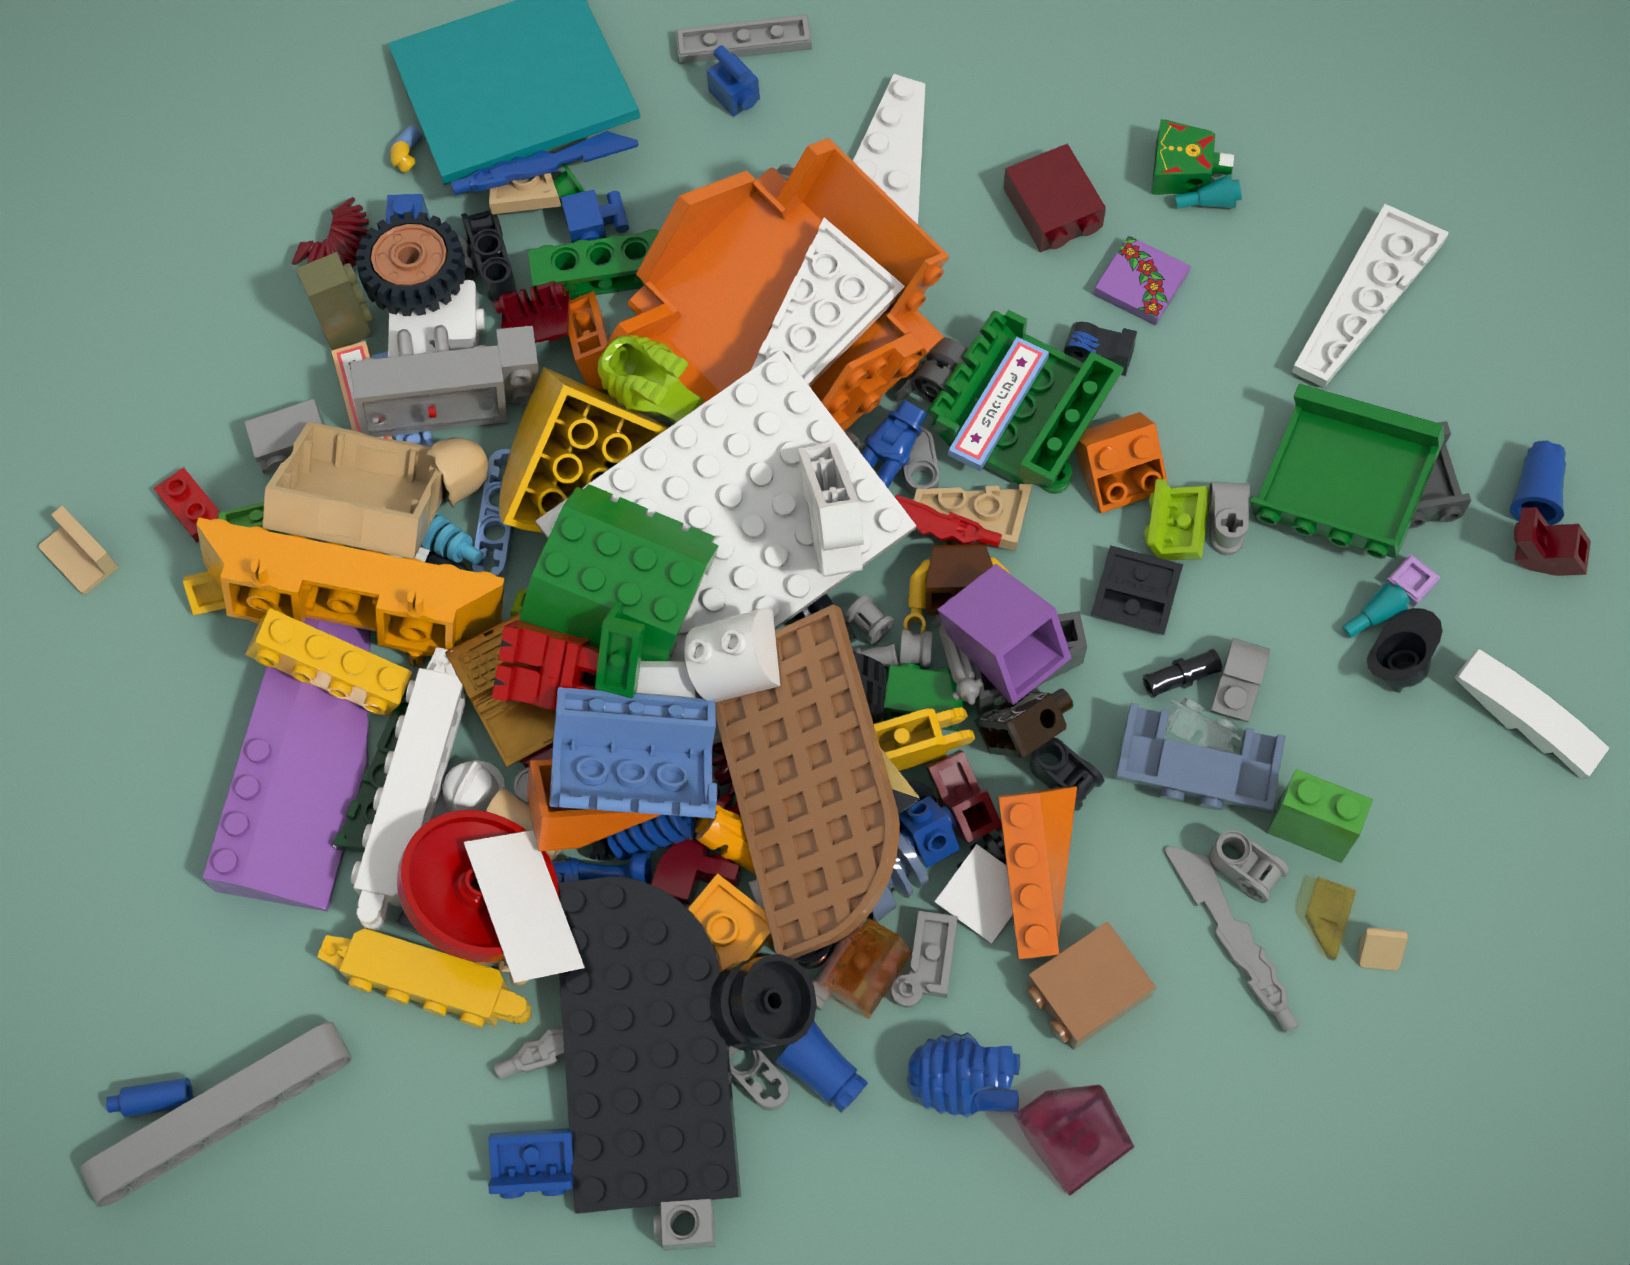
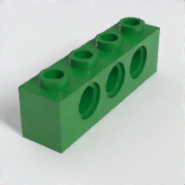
(584, 255)

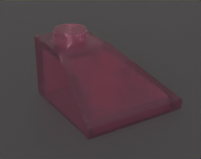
(1074, 1133)

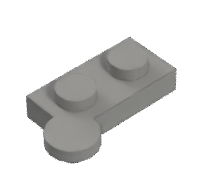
(929, 961)

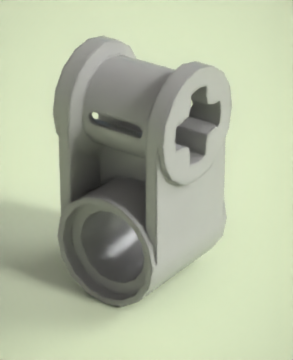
(1228, 512)
(1250, 866)

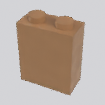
(1089, 986)

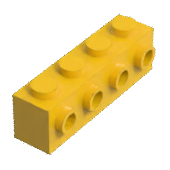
(328, 663)

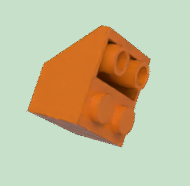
(1121, 461)

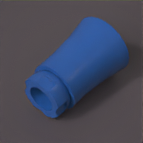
(1542, 482)
(823, 1068)

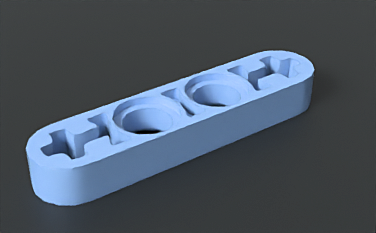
(490, 516)

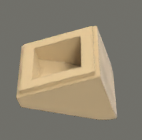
(1382, 949)

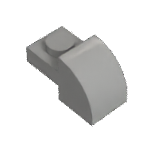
(1240, 679)

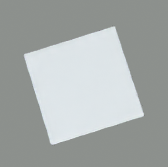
(979, 894)

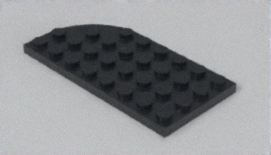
(643, 1051)

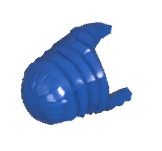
(957, 1072)

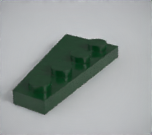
(361, 810)

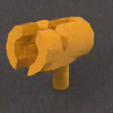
(727, 833)

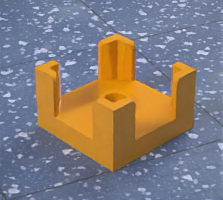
(732, 921)

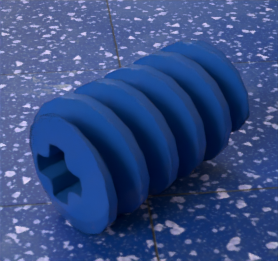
(651, 834)

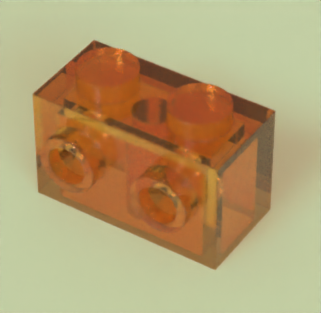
(868, 968)

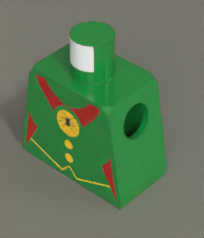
(1186, 159)

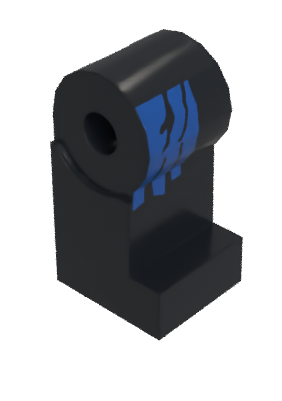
(1107, 343)

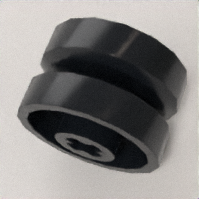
(763, 1003)

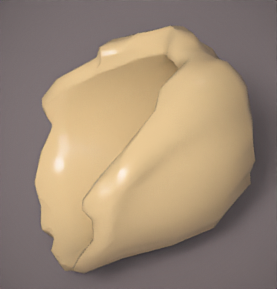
(462, 466)

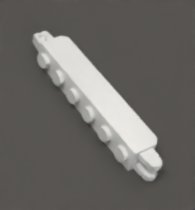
(411, 784)

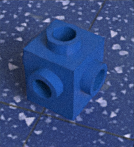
(929, 830)

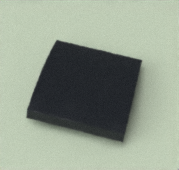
(1137, 590)

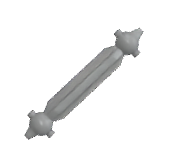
(960, 667)

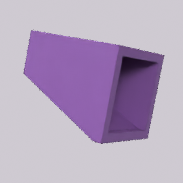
(1006, 632)

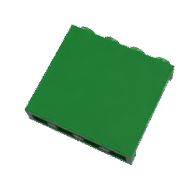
(1349, 472)

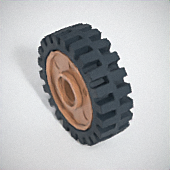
(411, 263)

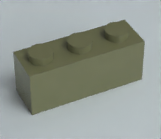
(336, 300)

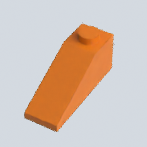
(588, 336)

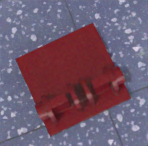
(545, 311)

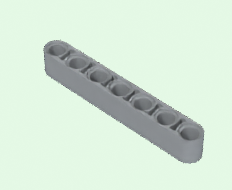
(215, 1114)

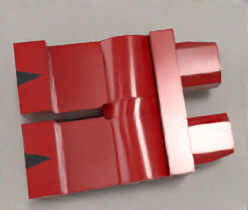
(540, 662)

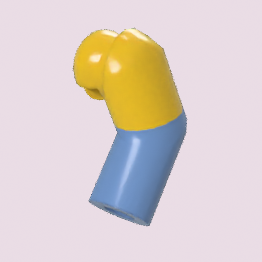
(402, 146)

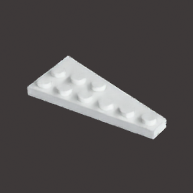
(829, 304)

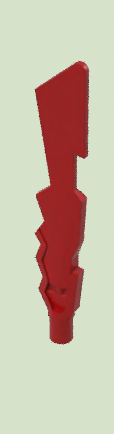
(947, 526)

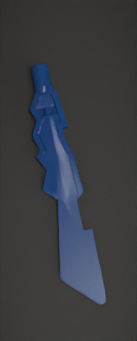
(543, 162)

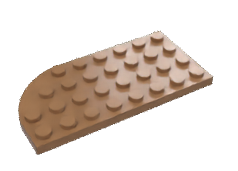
(812, 788)

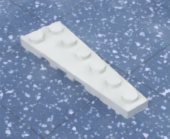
(1378, 275)

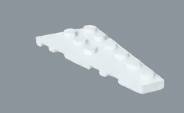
(894, 144)

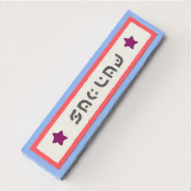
(998, 404)

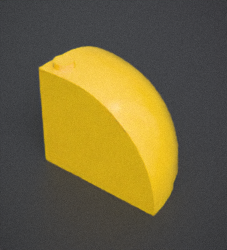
(565, 443)

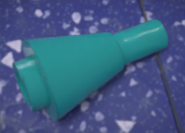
(1218, 193)
(1382, 606)

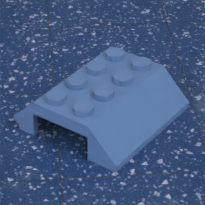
(633, 753)

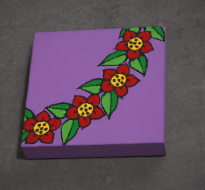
(1142, 280)

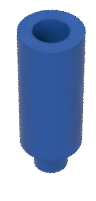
(151, 1097)

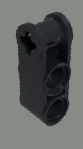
(490, 253)

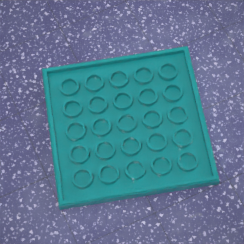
(511, 83)

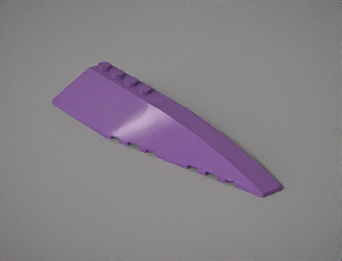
(292, 790)

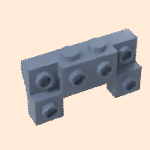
(1198, 771)

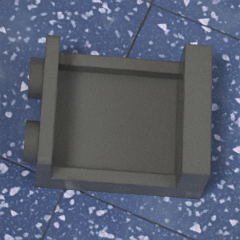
(1442, 494)

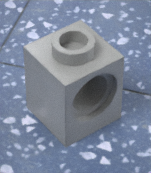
(703, 1233)

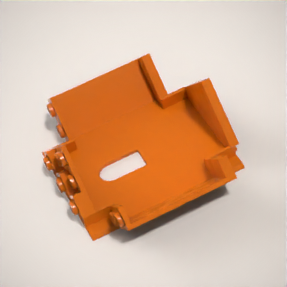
(734, 254)

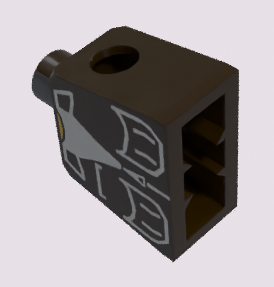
(1025, 725)

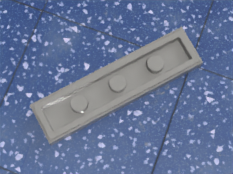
(744, 38)

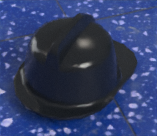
(1405, 648)

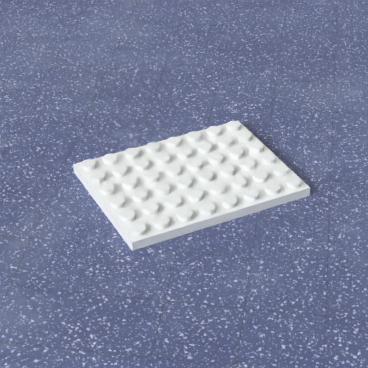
(740, 479)

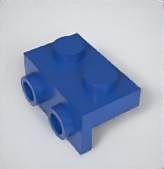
(531, 1162)

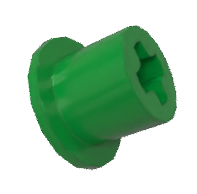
(567, 184)

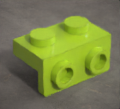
(1177, 521)

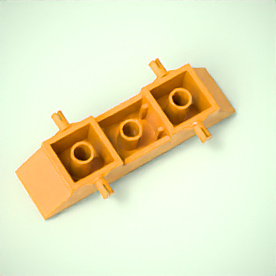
(403, 599)

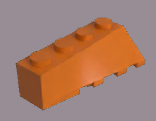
(1037, 856)

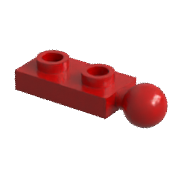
(186, 501)

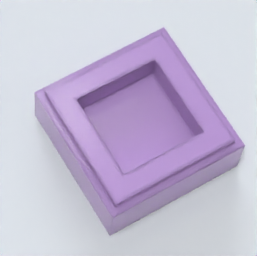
(1414, 579)

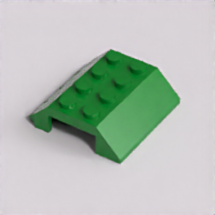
(1050, 415)
(621, 555)

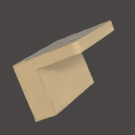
(77, 553)

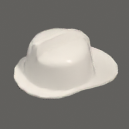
(469, 787)

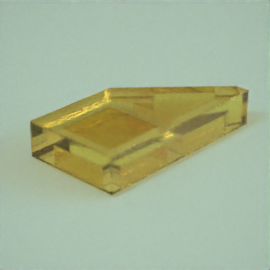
(1329, 914)

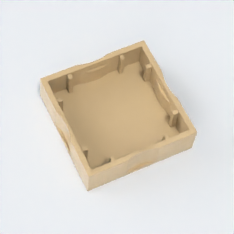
(355, 491)

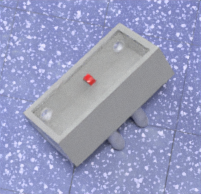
(429, 388)

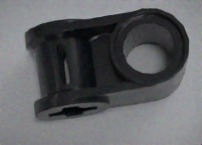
(1069, 770)

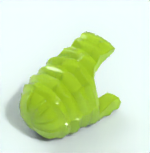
(646, 378)

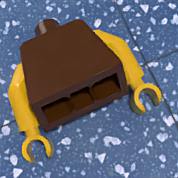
(944, 576)

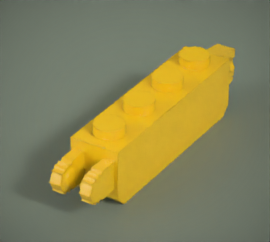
(918, 736)
(424, 976)

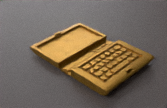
(514, 726)

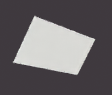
(523, 906)

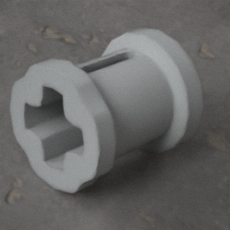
(869, 619)

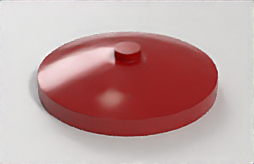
(442, 889)

